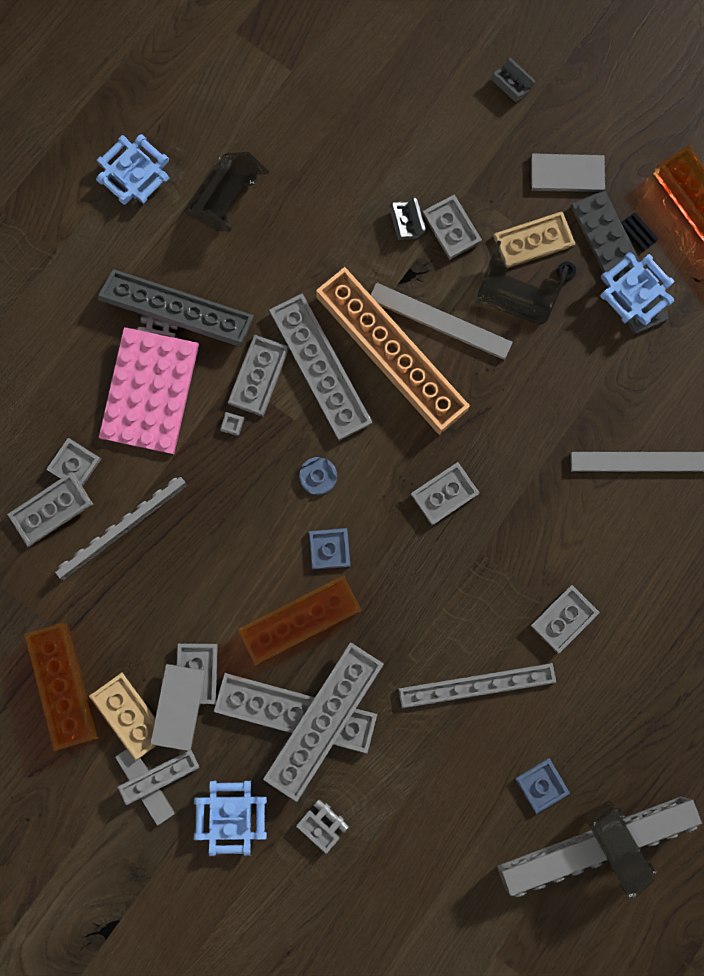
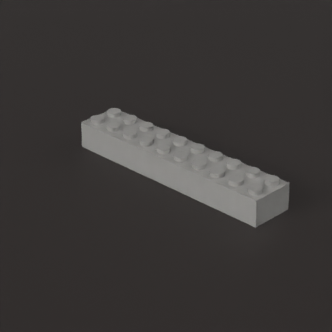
(584, 851)

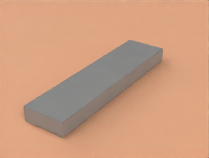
(158, 777)
(155, 801)

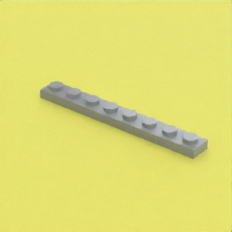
(115, 532)

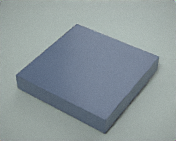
(329, 549)
(542, 785)

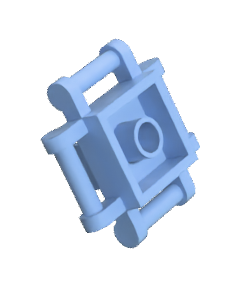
(133, 170)
(637, 289)
(230, 818)

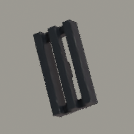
(635, 220)

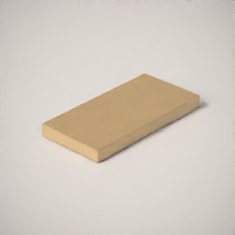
(534, 239)
(126, 715)

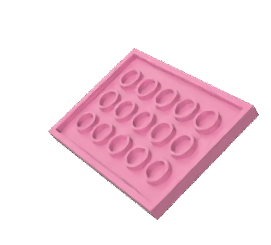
(149, 390)

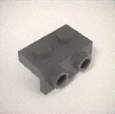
(513, 80)
(407, 219)

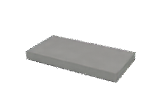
(567, 172)
(258, 375)
(50, 509)
(178, 707)

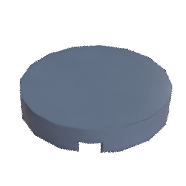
(318, 476)

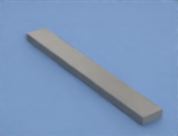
(441, 321)
(637, 461)
(477, 685)

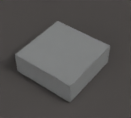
(232, 424)

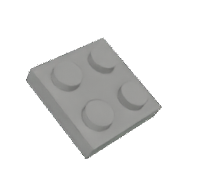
(74, 459)

